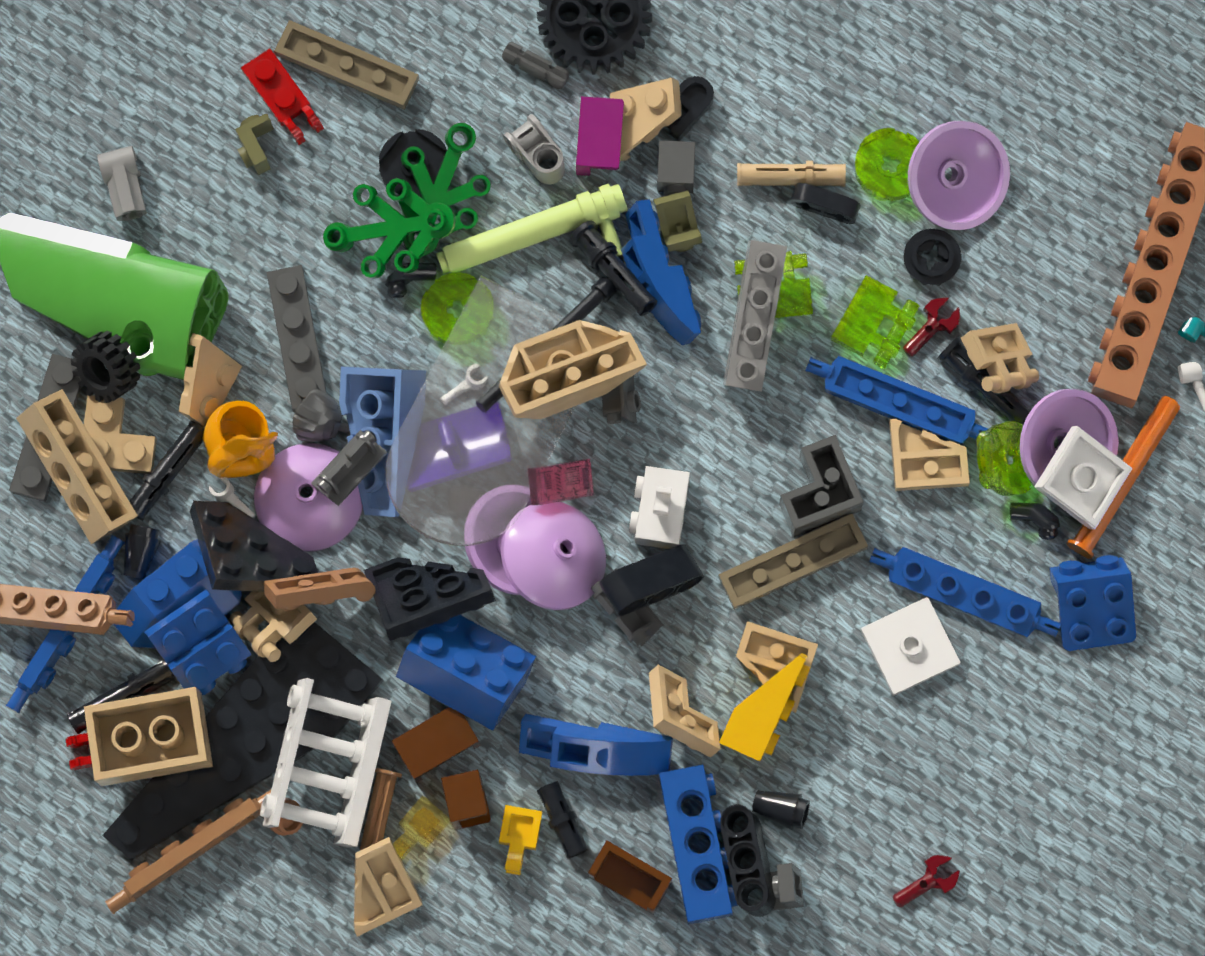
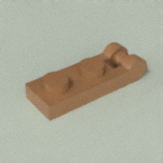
(318, 588)

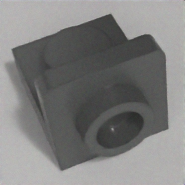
(787, 887)

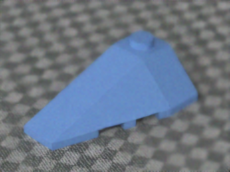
(378, 403)

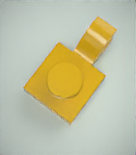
(519, 832)

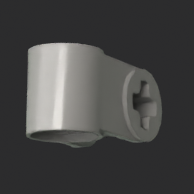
(532, 146)

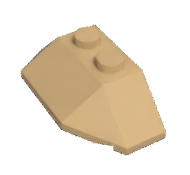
(567, 368)

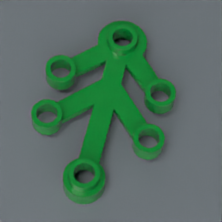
(438, 191)
(395, 228)

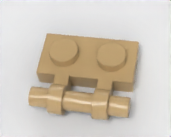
(995, 349)
(281, 625)

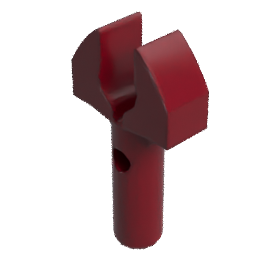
(932, 326)
(927, 882)

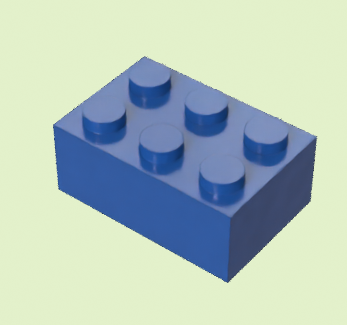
(466, 668)

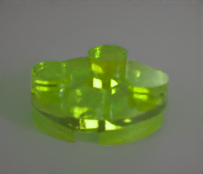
(869, 161)
(439, 297)
(992, 462)

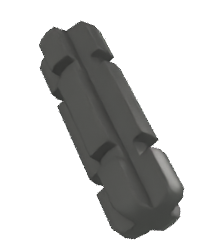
(535, 65)

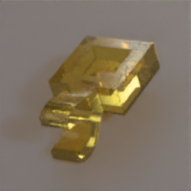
(422, 826)

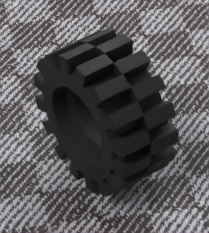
(108, 351)

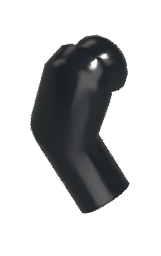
(398, 280)
(1039, 515)

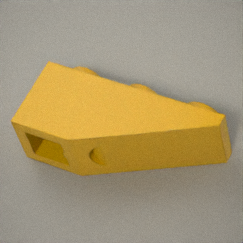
(757, 716)

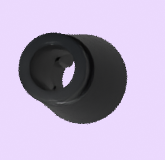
(140, 550)
(783, 808)

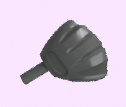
(318, 418)

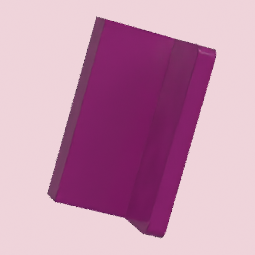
(599, 134)

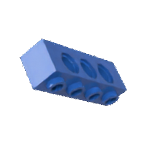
(676, 788)

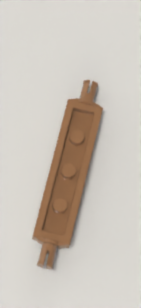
(60, 610)
(178, 855)

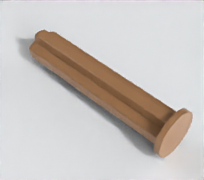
(379, 807)

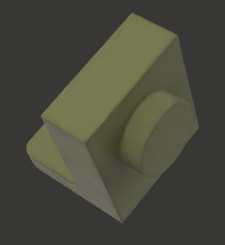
(251, 151)
(677, 221)

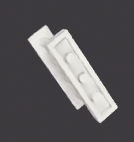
(362, 752)

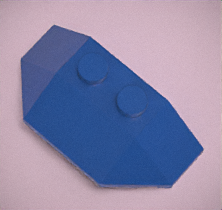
(167, 590)

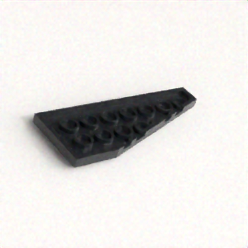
(246, 737)

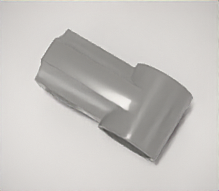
(121, 176)

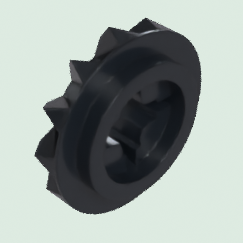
(947, 250)

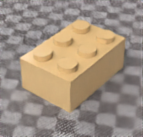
(148, 736)

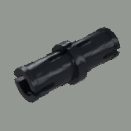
(562, 820)

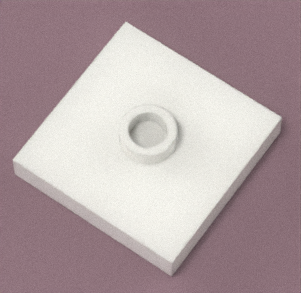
(1083, 477)
(910, 646)

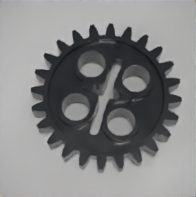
(571, 36)

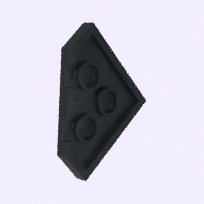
(243, 551)
(426, 595)

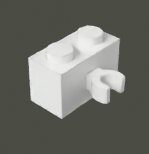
(661, 507)

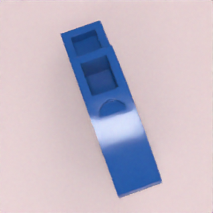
(649, 263)
(595, 750)

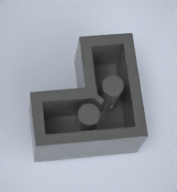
(830, 492)

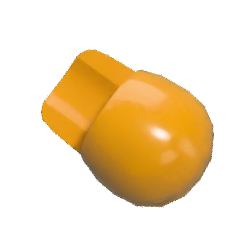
(238, 440)

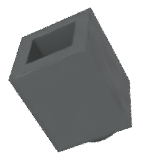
(675, 167)

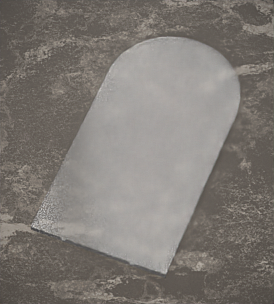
(464, 470)

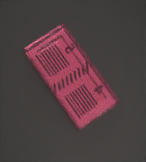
(560, 481)

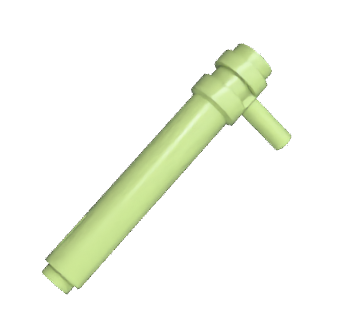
(598, 206)

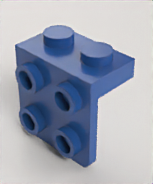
(1094, 602)

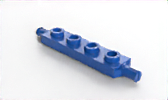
(897, 399)
(965, 592)
(58, 642)

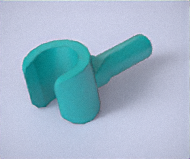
(1192, 329)

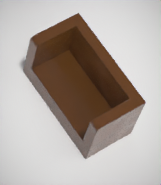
(435, 742)
(466, 799)
(629, 877)

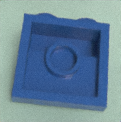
(199, 643)

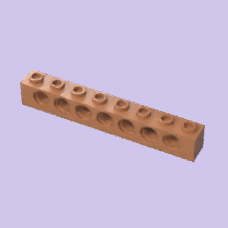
(1124, 385)

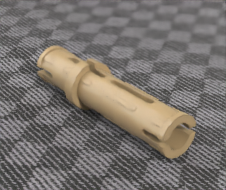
(791, 174)

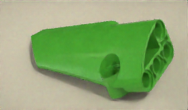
(114, 287)

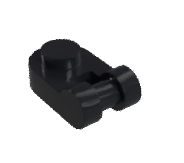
(696, 100)

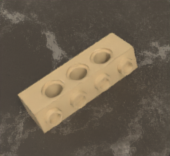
(76, 466)

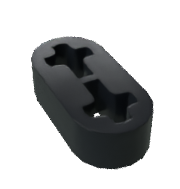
(825, 203)

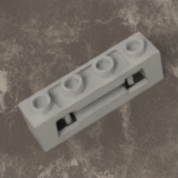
(755, 315)

